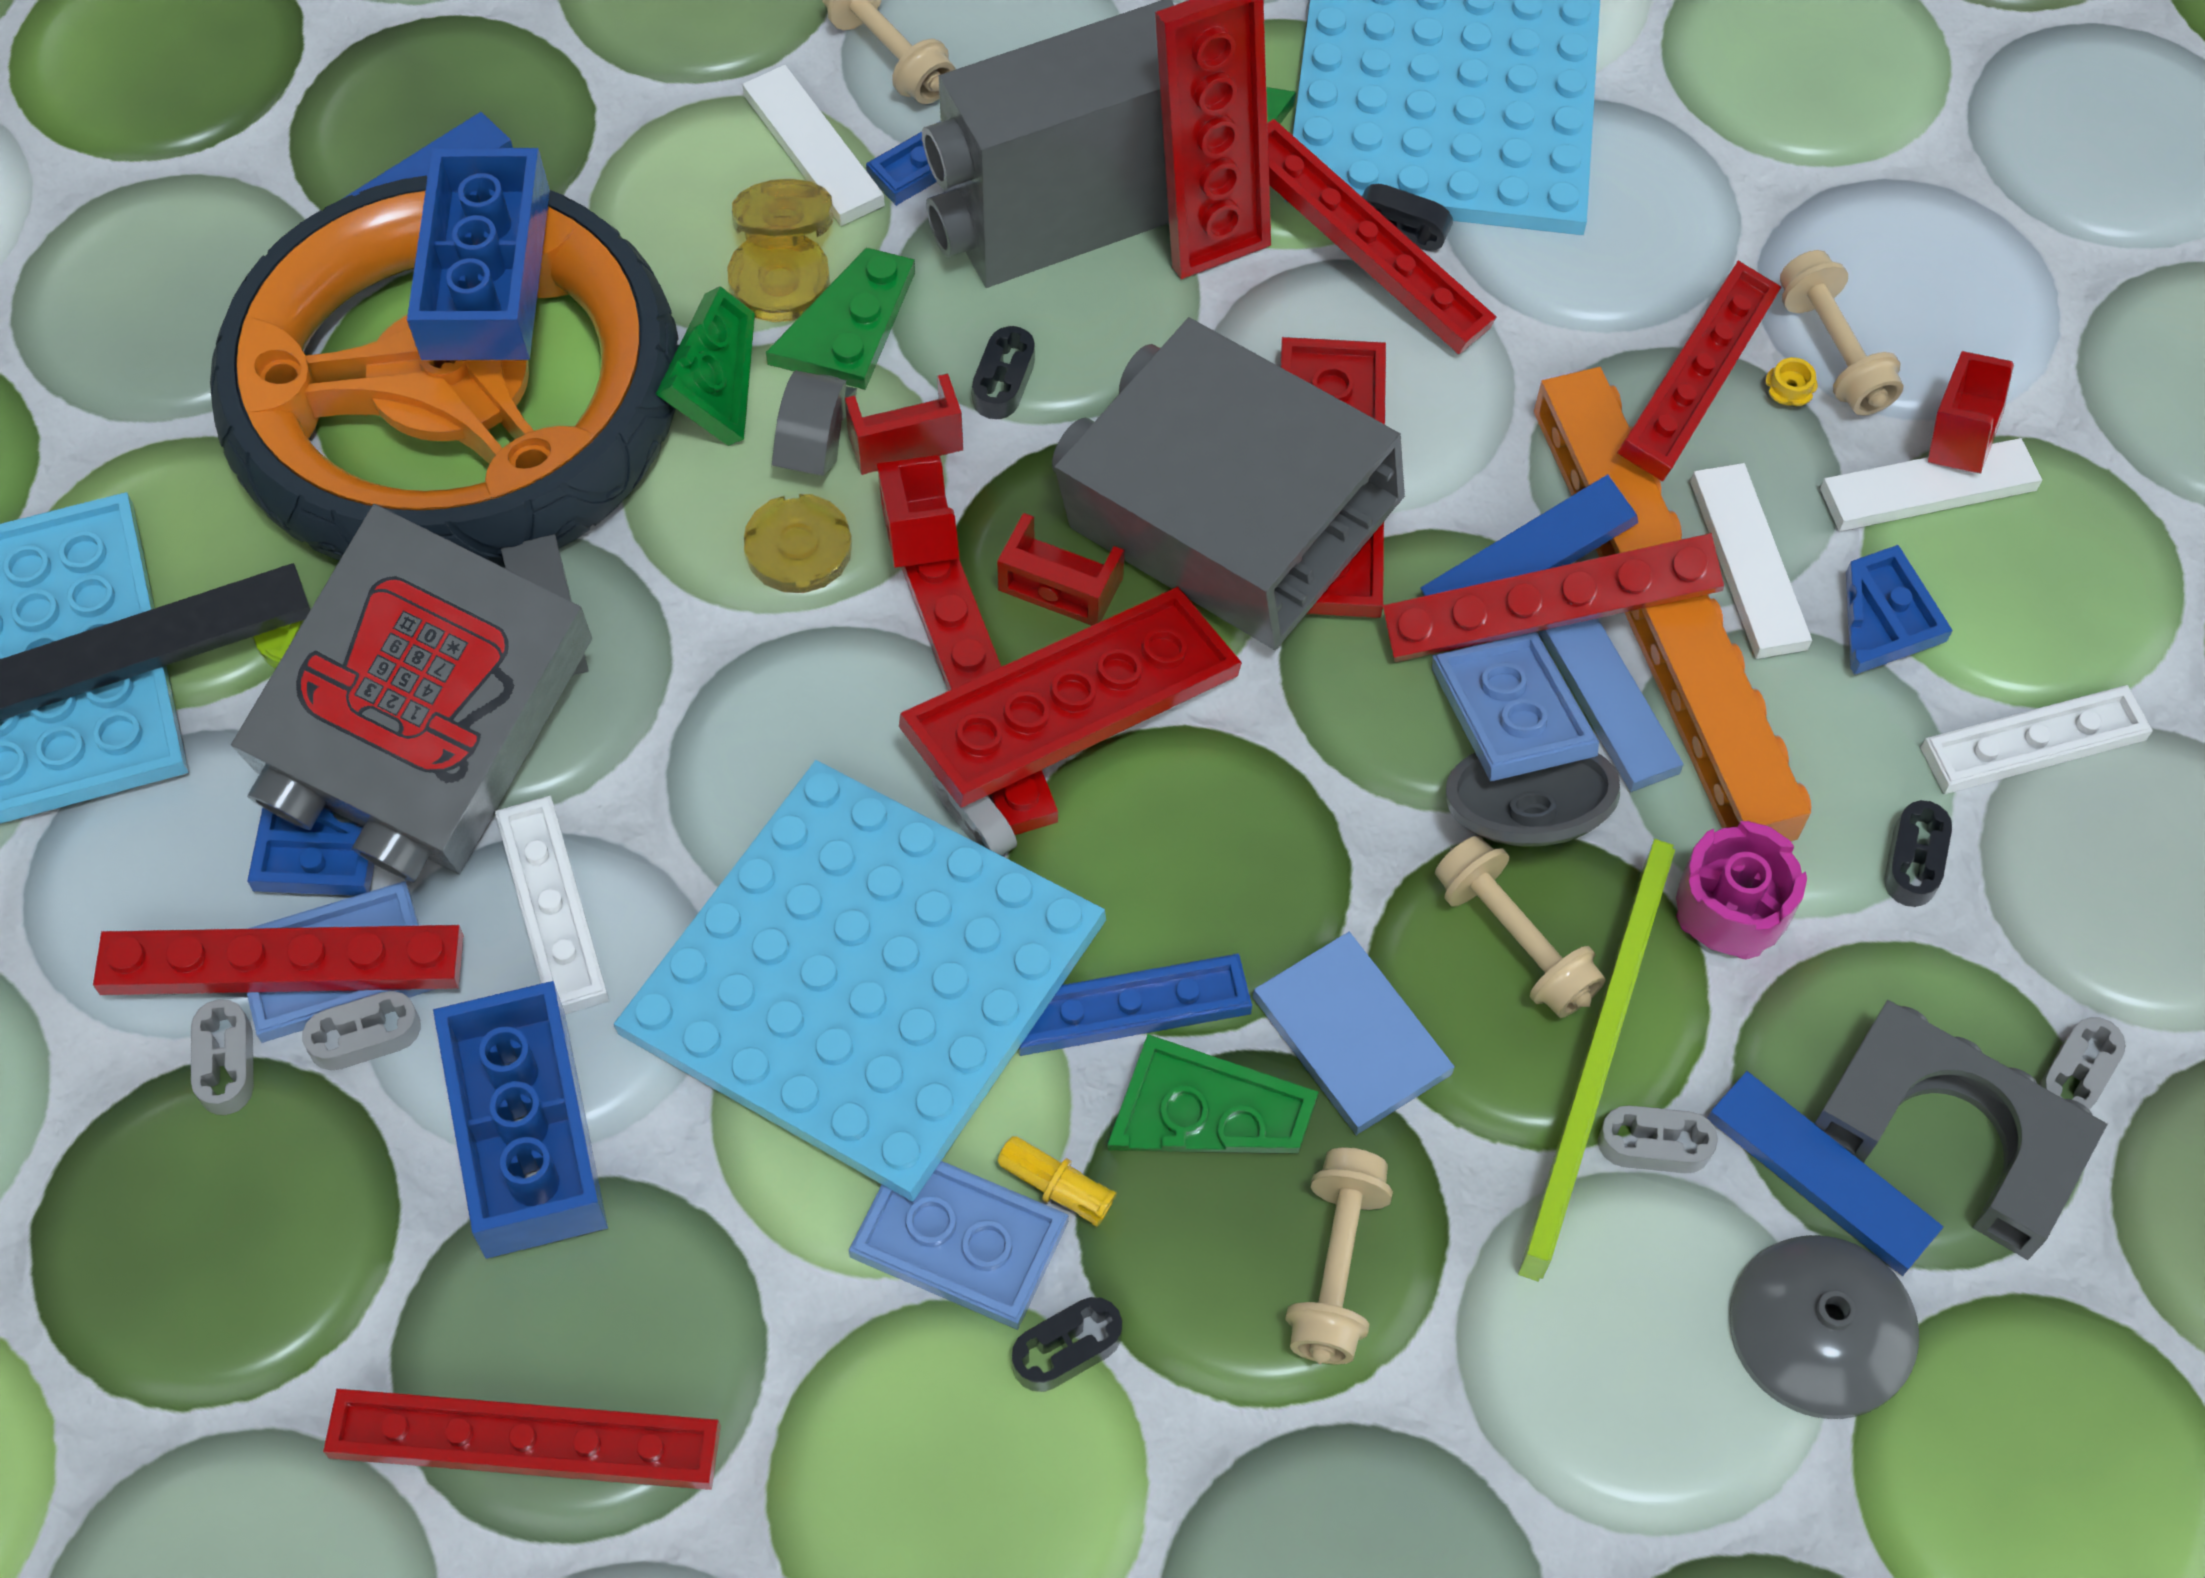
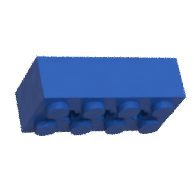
(479, 254)
(496, 1150)

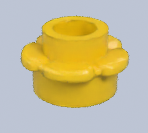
(1795, 373)

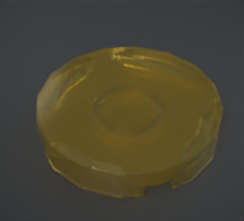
(782, 212)
(778, 280)
(797, 543)

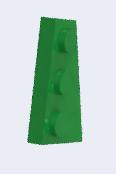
(713, 367)

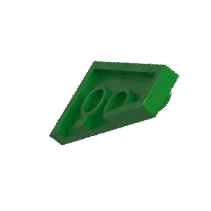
(848, 321)
(1208, 1105)

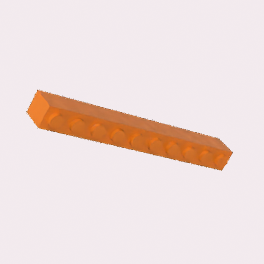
(1681, 640)

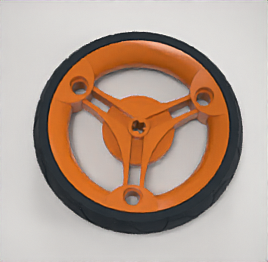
(537, 485)

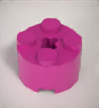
(1740, 889)

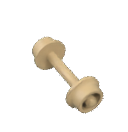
(917, 65)
(1868, 381)
(1567, 981)
(1326, 1329)

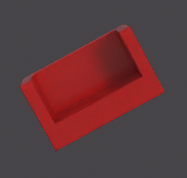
(1970, 412)
(907, 431)
(917, 511)
(1058, 577)

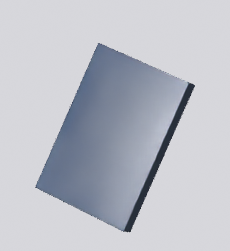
(1514, 706)
(288, 1012)
(1353, 1032)
(963, 1242)

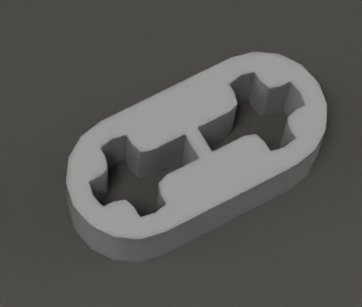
(979, 821)
(361, 1030)
(235, 1056)
(2092, 1075)
(1657, 1137)

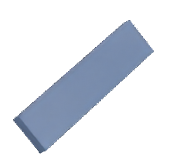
(1613, 703)

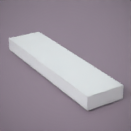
(813, 143)
(1926, 487)
(1750, 561)
(2035, 739)
(551, 903)

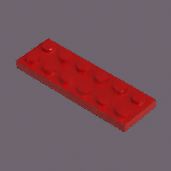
(1214, 130)
(1358, 377)
(1068, 696)

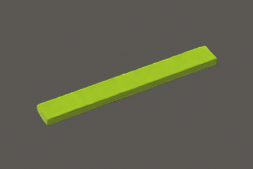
(1596, 1063)

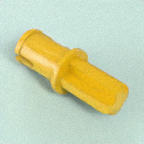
(1057, 1180)

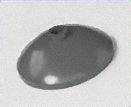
(1534, 806)
(1803, 1353)

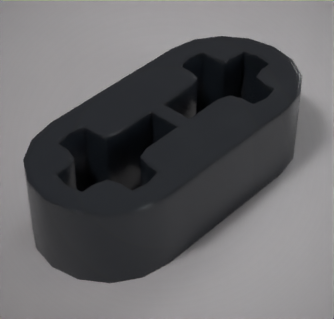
(1416, 217)
(993, 369)
(1930, 856)
(1060, 1331)

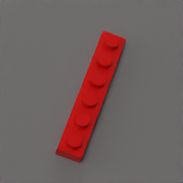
(1374, 242)
(1699, 371)
(1553, 597)
(964, 654)
(278, 960)
(523, 1439)

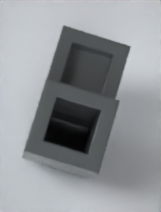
(810, 422)

